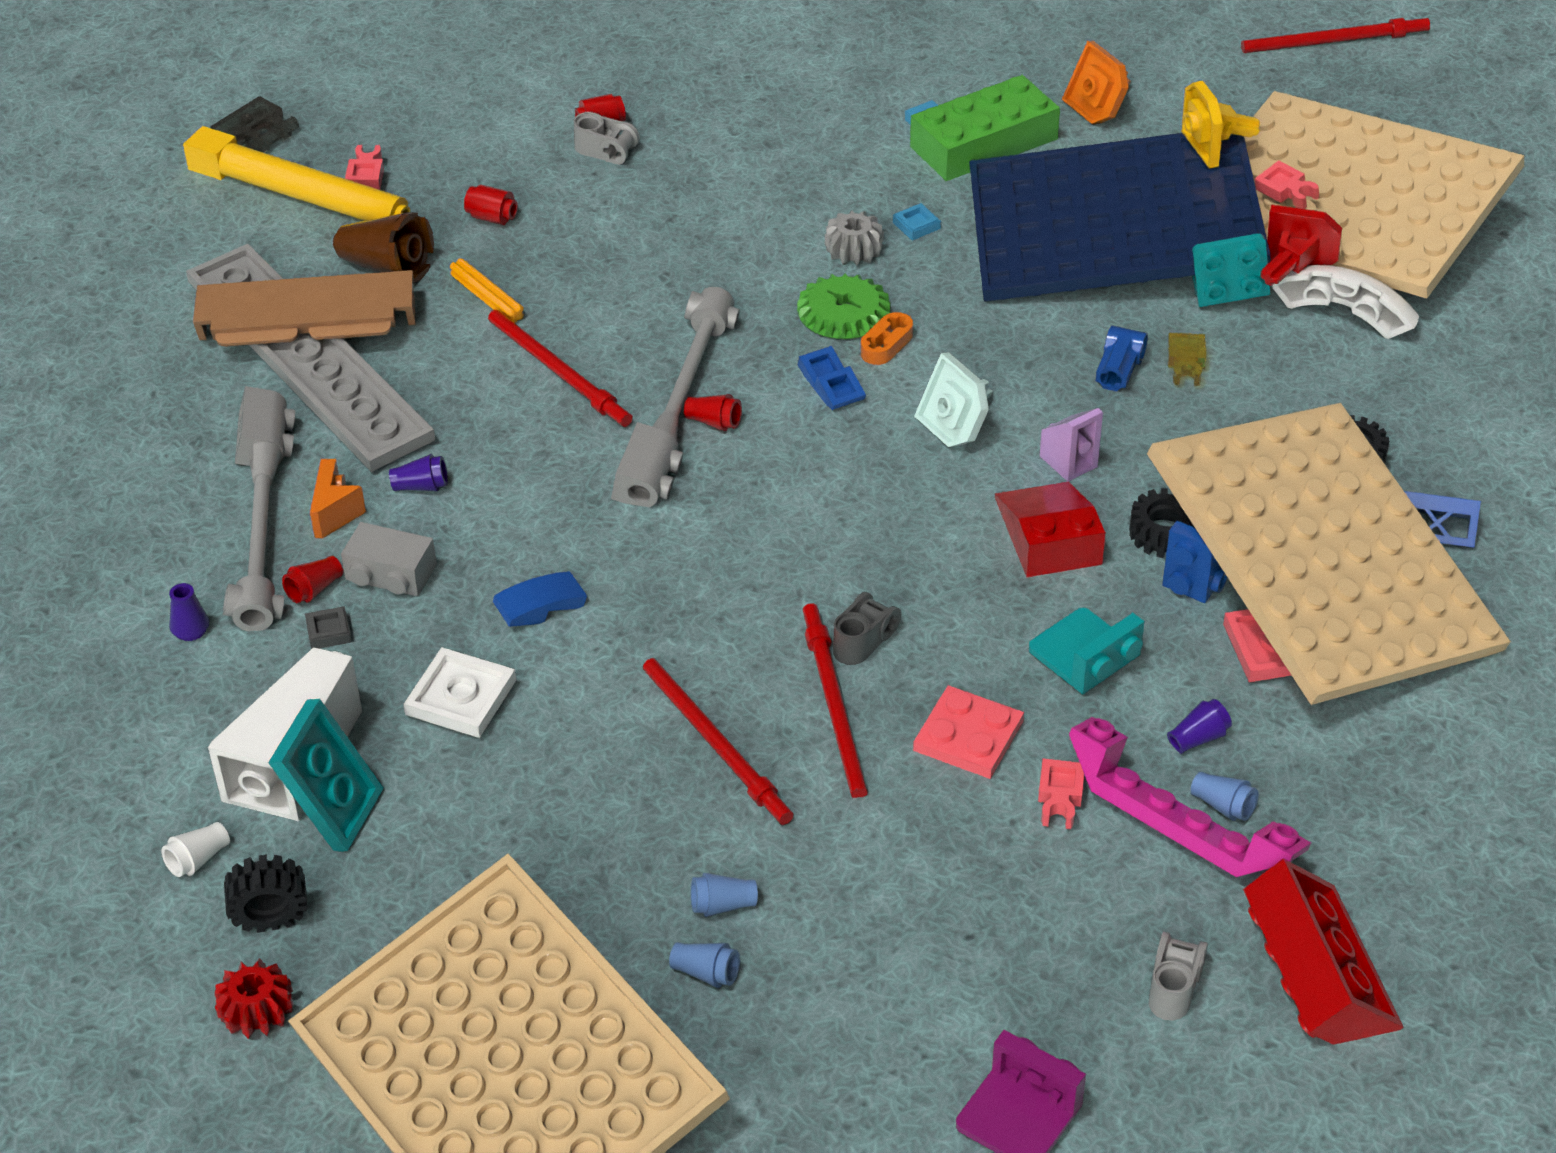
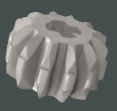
(854, 237)

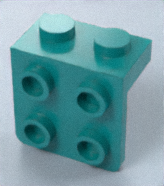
(1230, 270)
(1087, 648)

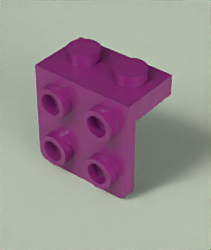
(1023, 1099)

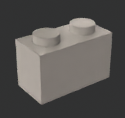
(388, 559)

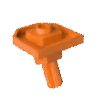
(1097, 85)

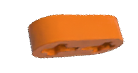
(892, 341)

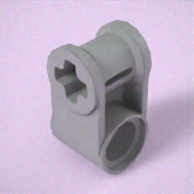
(600, 137)
(1175, 976)

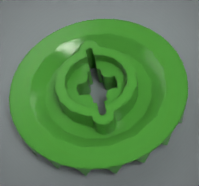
(822, 314)

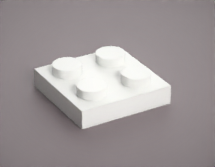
(460, 692)

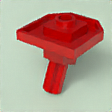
(1299, 240)

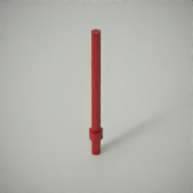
(1395, 27)
(600, 399)
(819, 641)
(759, 787)

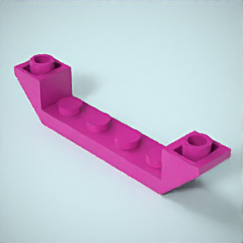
(1099, 752)

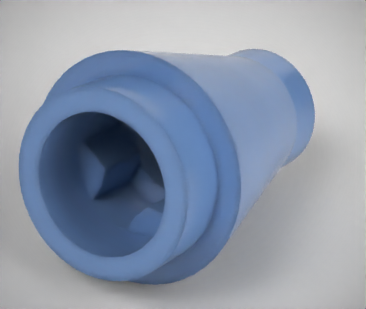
(1227, 795)
(720, 894)
(707, 962)

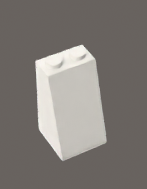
(247, 744)

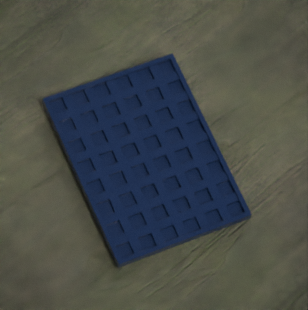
(1106, 213)

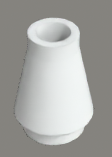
(193, 849)

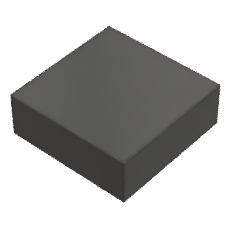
(328, 627)

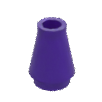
(420, 475)
(187, 615)
(1203, 724)

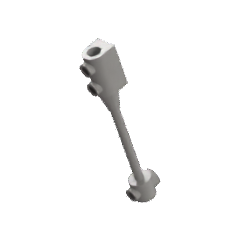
(261, 446)
(654, 448)

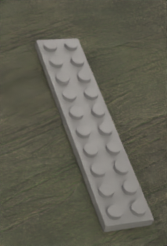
(329, 376)

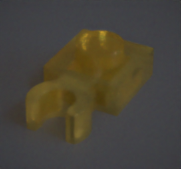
(1186, 355)

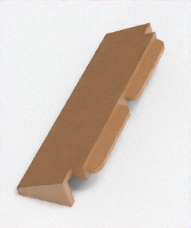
(313, 305)

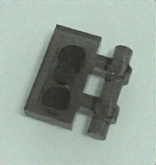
(254, 119)

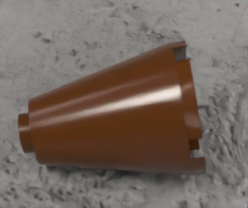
(387, 244)

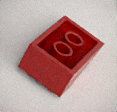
(1052, 528)

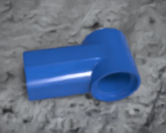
(1121, 354)

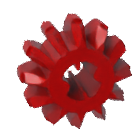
(253, 998)

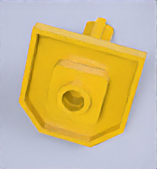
(1210, 122)

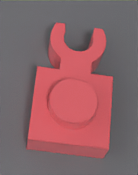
(366, 168)
(1285, 182)
(1060, 789)

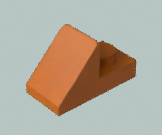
(334, 501)

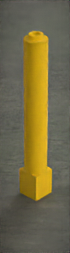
(219, 156)

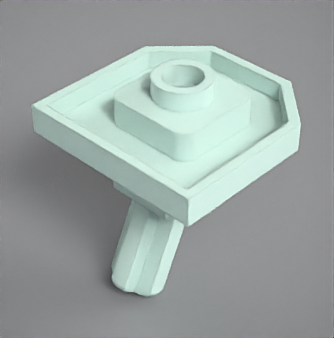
(954, 402)

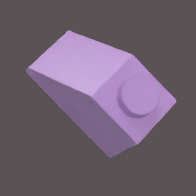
(1073, 443)

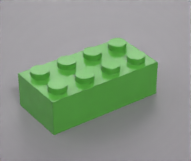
(984, 125)

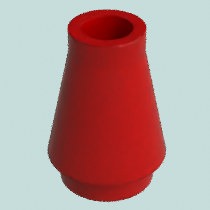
(715, 411)
(310, 579)

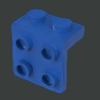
(1191, 565)

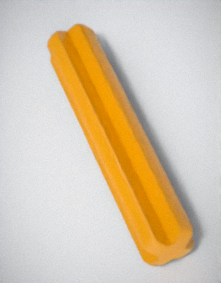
(486, 290)

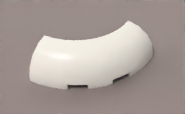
(1364, 294)

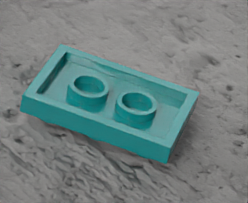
(326, 775)

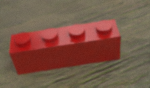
(1320, 956)

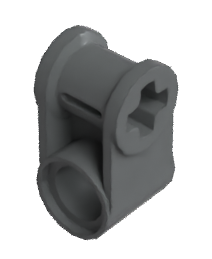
(863, 629)

